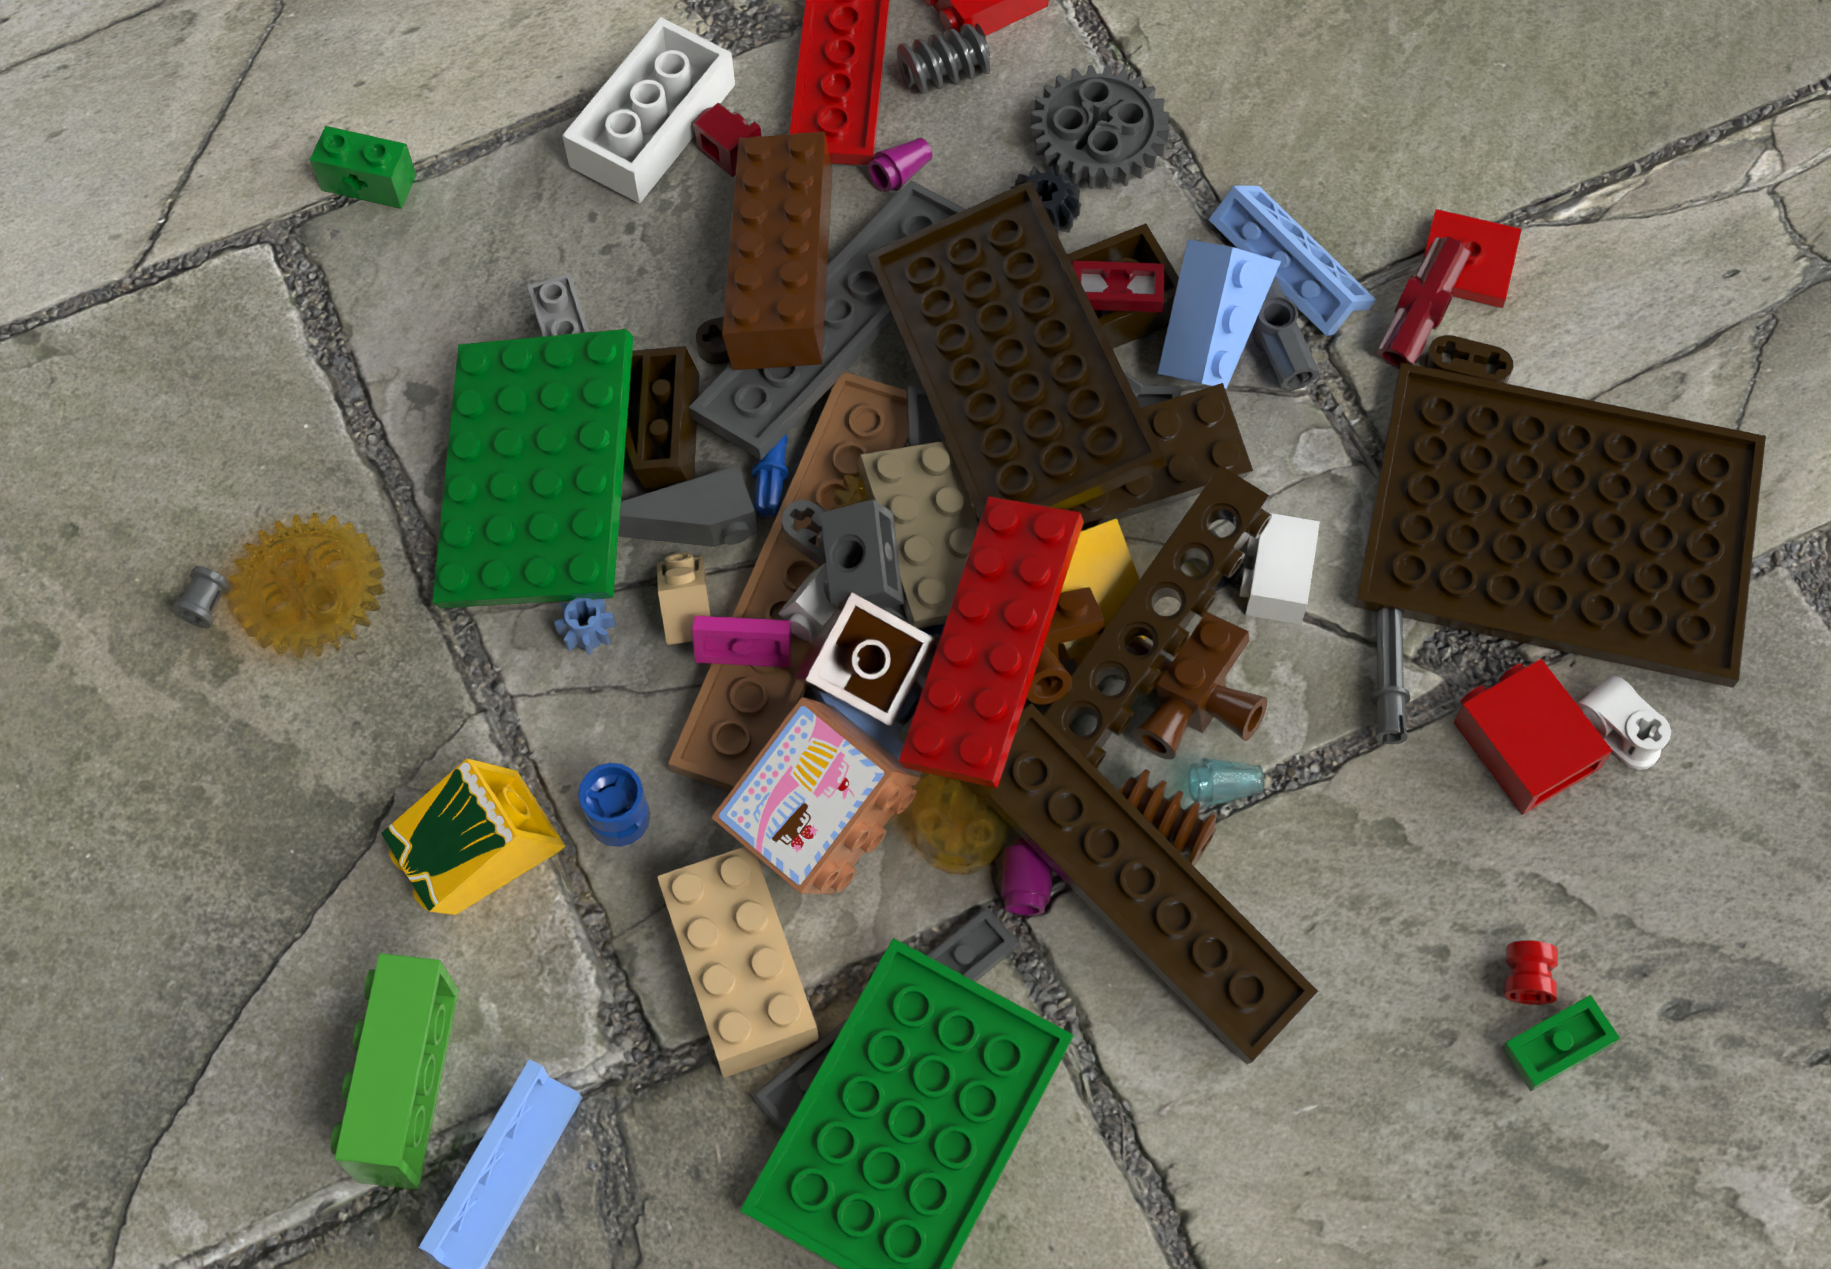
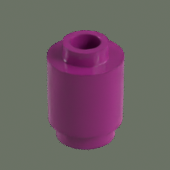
(1025, 880)

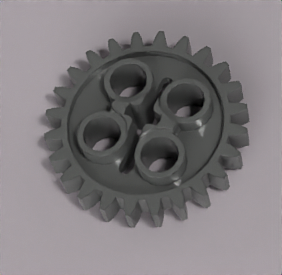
(1103, 116)

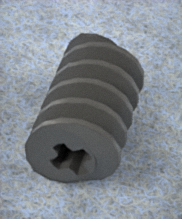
(944, 57)

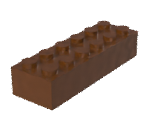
(778, 252)

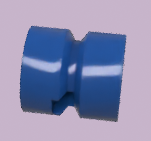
(614, 804)

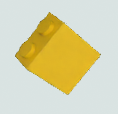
(1106, 567)

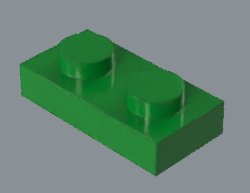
(1560, 1042)

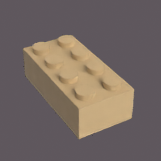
(738, 961)

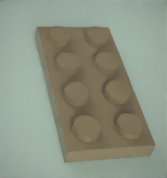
(930, 522)

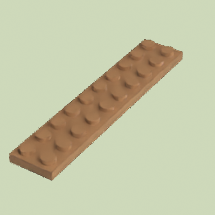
(748, 703)

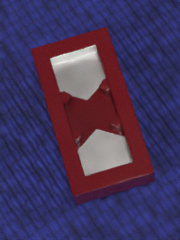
(1122, 285)

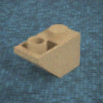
(682, 595)

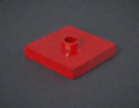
(1491, 257)

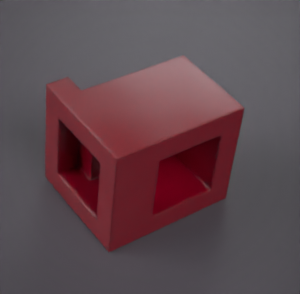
(719, 134)

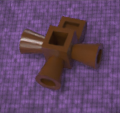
(1074, 618)
(1196, 690)

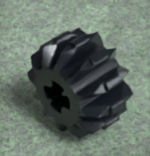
(1057, 196)

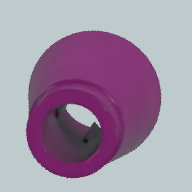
(898, 164)

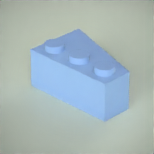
(1214, 311)

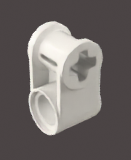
(1625, 721)

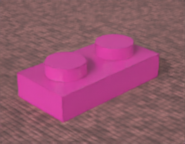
(742, 641)

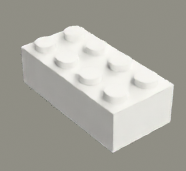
(648, 109)

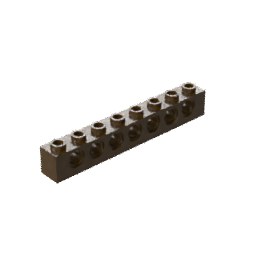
(1222, 499)

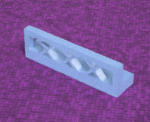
(1306, 269)
(501, 1171)

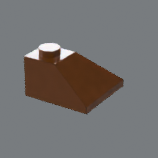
(865, 658)

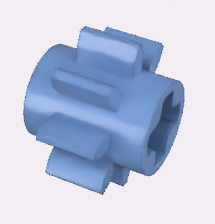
(586, 636)

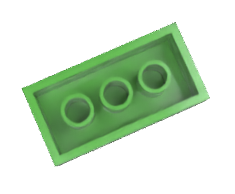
(395, 1071)

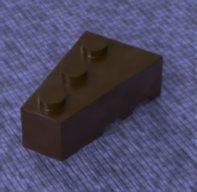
(659, 417)

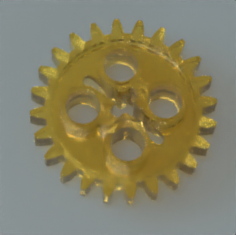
(266, 584)

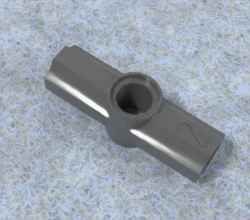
(1283, 343)

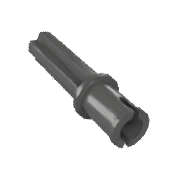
(1390, 692)

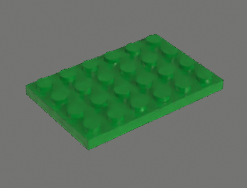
(534, 470)
(907, 1120)

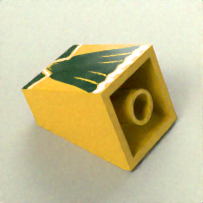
(470, 837)

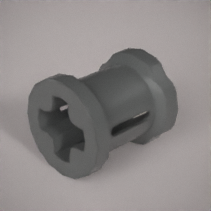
(201, 597)

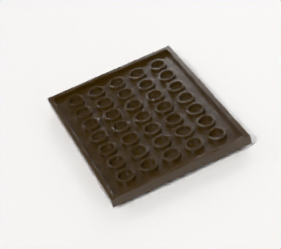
(1565, 524)

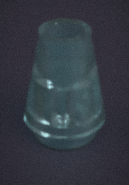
(1222, 781)

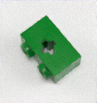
(363, 167)

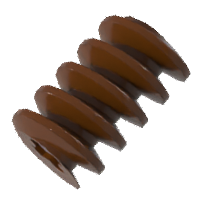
(1169, 818)

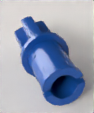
(769, 478)

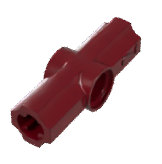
(1424, 302)

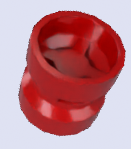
(1531, 973)

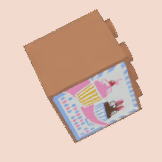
(816, 798)

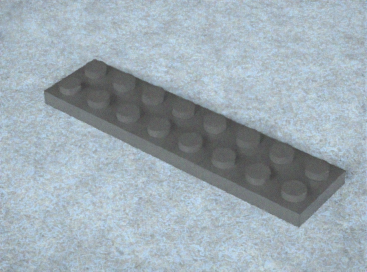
(763, 404)

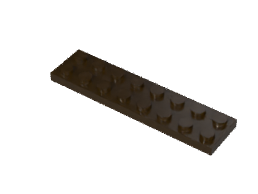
(1146, 889)

